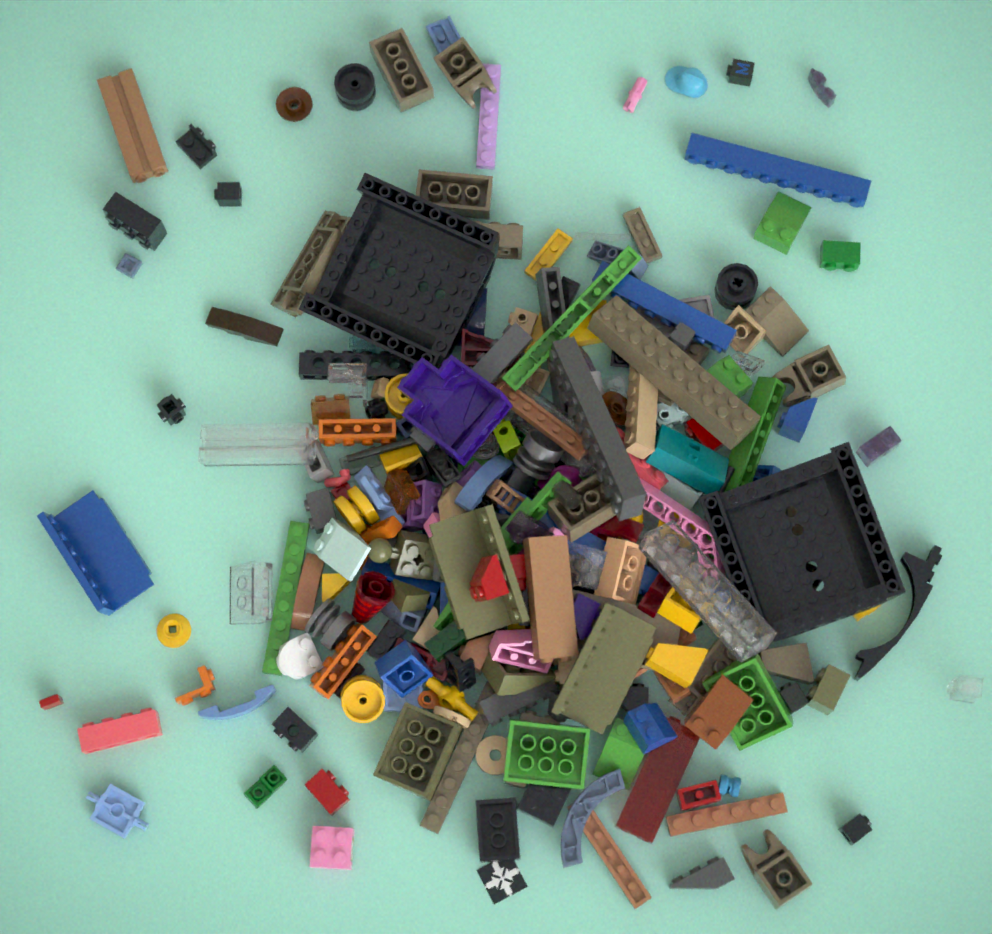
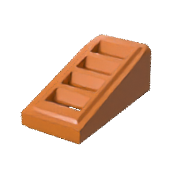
(384, 529)

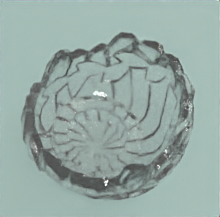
(488, 449)

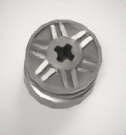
(537, 455)
(327, 622)

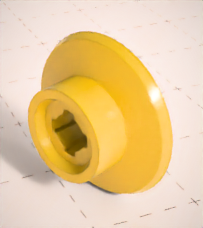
(182, 634)

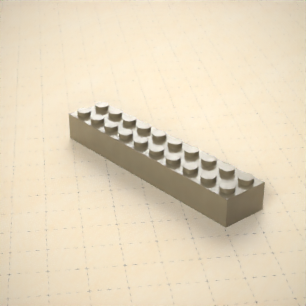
(673, 372)

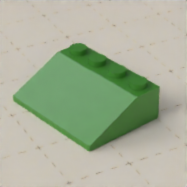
(766, 713)
(546, 754)

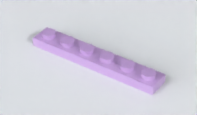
(488, 121)

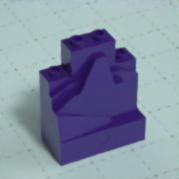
(453, 406)

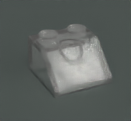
(587, 563)

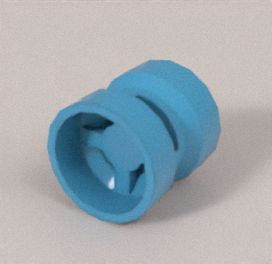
(729, 785)

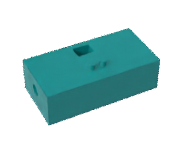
(688, 460)

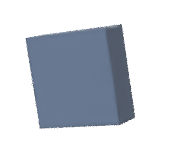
(129, 265)

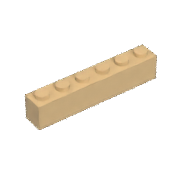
(641, 415)

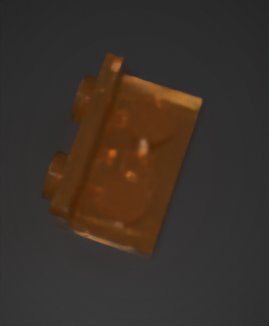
(330, 408)
(401, 490)

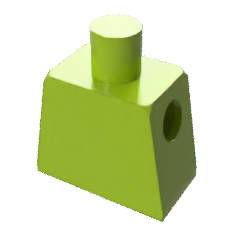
(507, 439)

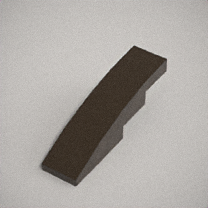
(244, 326)

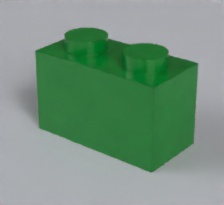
(840, 255)

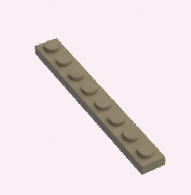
(456, 770)

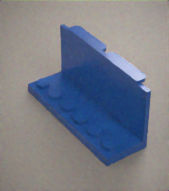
(98, 553)

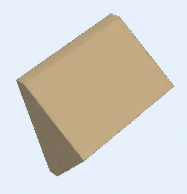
(748, 332)

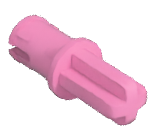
(635, 94)

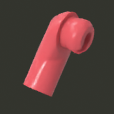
(338, 481)

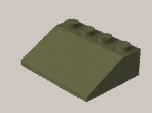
(418, 751)

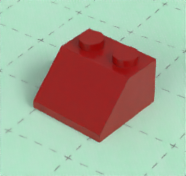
(488, 580)

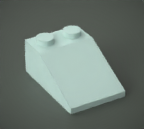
(341, 548)

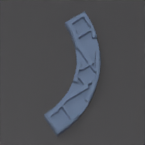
(580, 811)

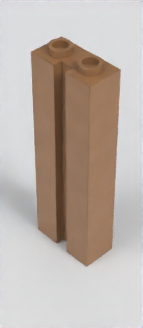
(132, 126)
(550, 598)

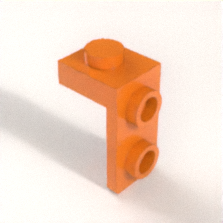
(207, 677)

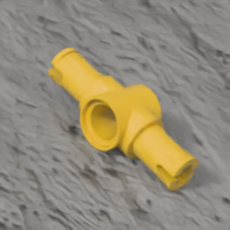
(451, 698)

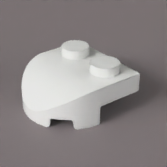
(298, 657)

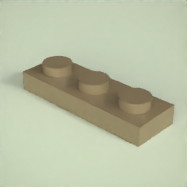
(642, 235)

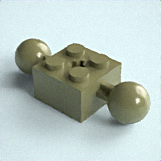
(409, 557)

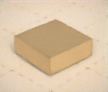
(379, 387)

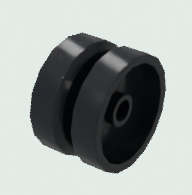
(355, 87)
(736, 286)

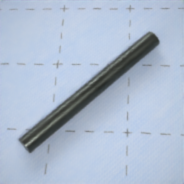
(380, 449)

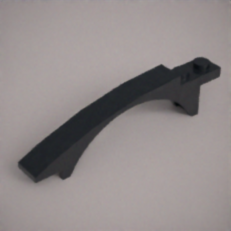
(919, 574)

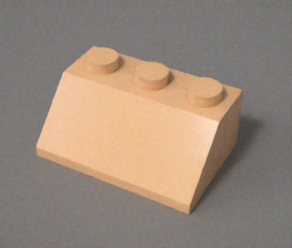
(621, 571)

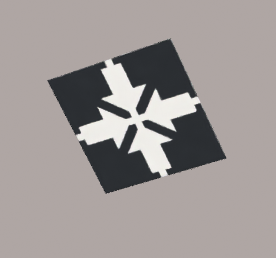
(501, 879)

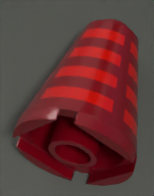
(371, 596)

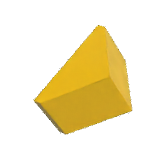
(333, 585)

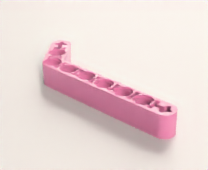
(685, 518)

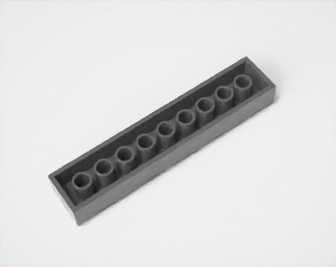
(596, 429)

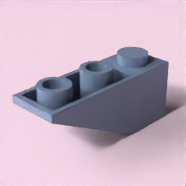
(608, 253)
(408, 620)

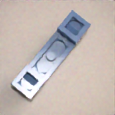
(481, 481)
(262, 696)

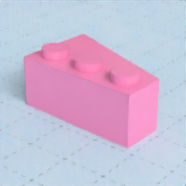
(516, 649)

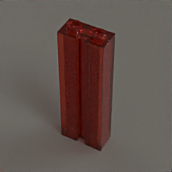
(657, 784)

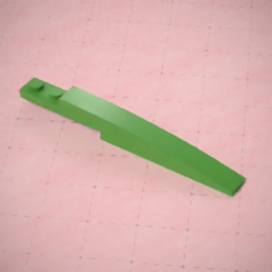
(572, 317)
(534, 508)

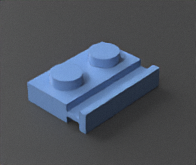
(443, 33)

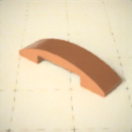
(307, 591)

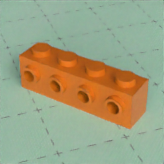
(357, 431)
(342, 661)

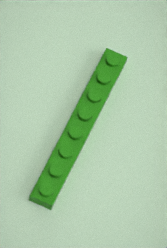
(286, 594)

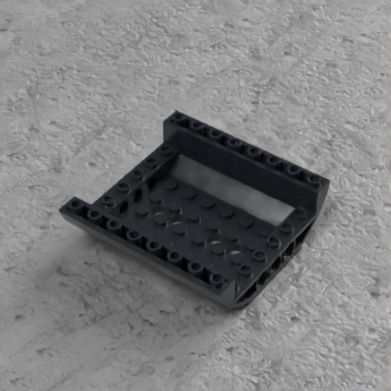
(423, 246)
(838, 535)

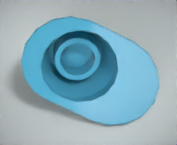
(686, 81)

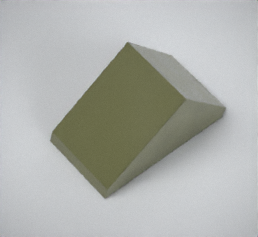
(409, 597)

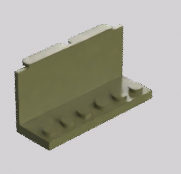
(457, 549)
(605, 668)

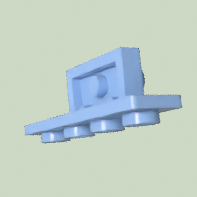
(376, 494)

